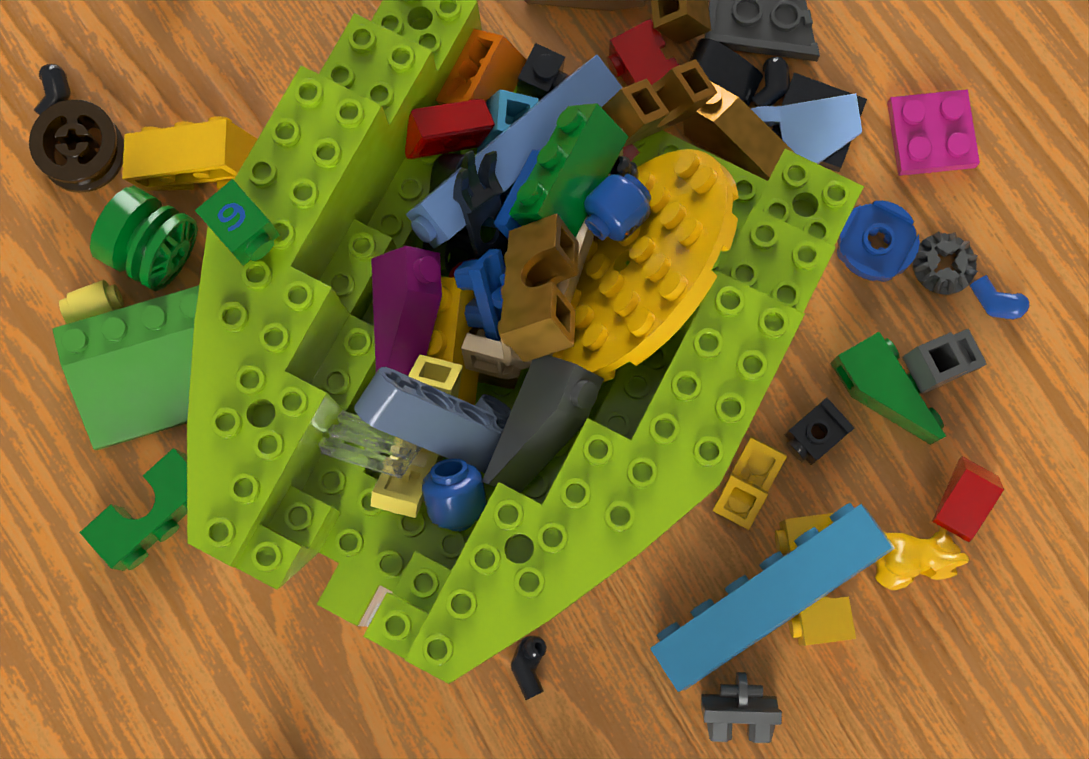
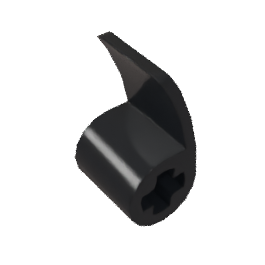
(727, 69)

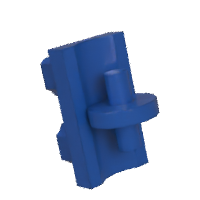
(486, 279)

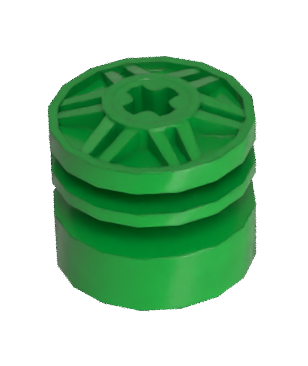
(143, 238)

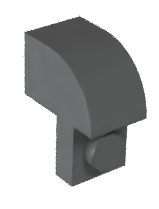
(943, 360)

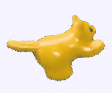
(915, 556)

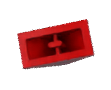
(968, 499)

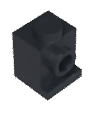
(541, 72)
(831, 422)

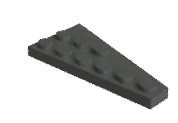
(764, 27)

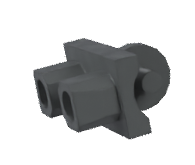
(740, 705)

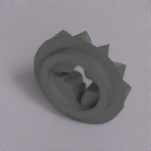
(945, 280)

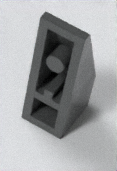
(542, 421)

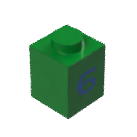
(238, 223)

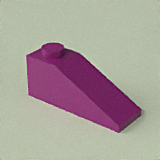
(404, 305)

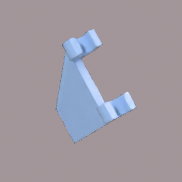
(816, 126)

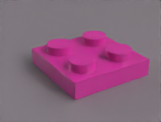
(933, 132)

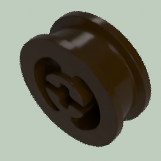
(69, 124)

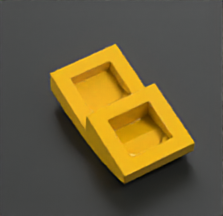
(749, 482)

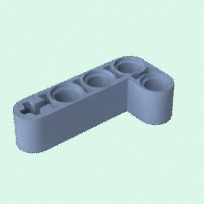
(433, 417)

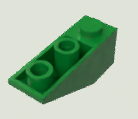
(879, 382)

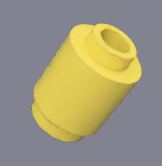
(90, 301)

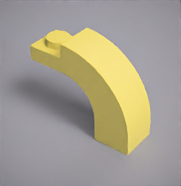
(405, 494)

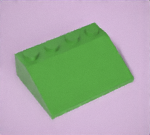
(131, 367)

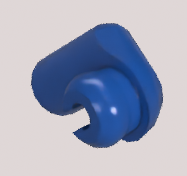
(998, 303)

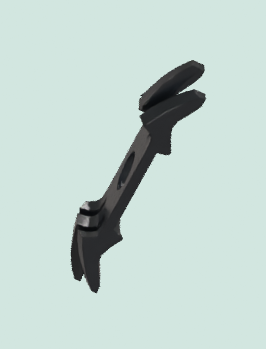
(483, 202)

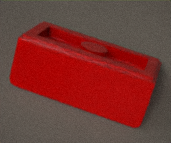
(447, 128)

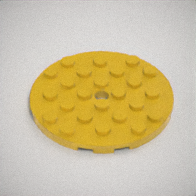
(639, 306)

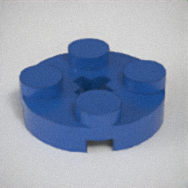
(900, 235)

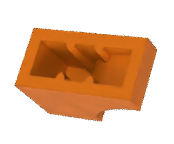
(482, 69)

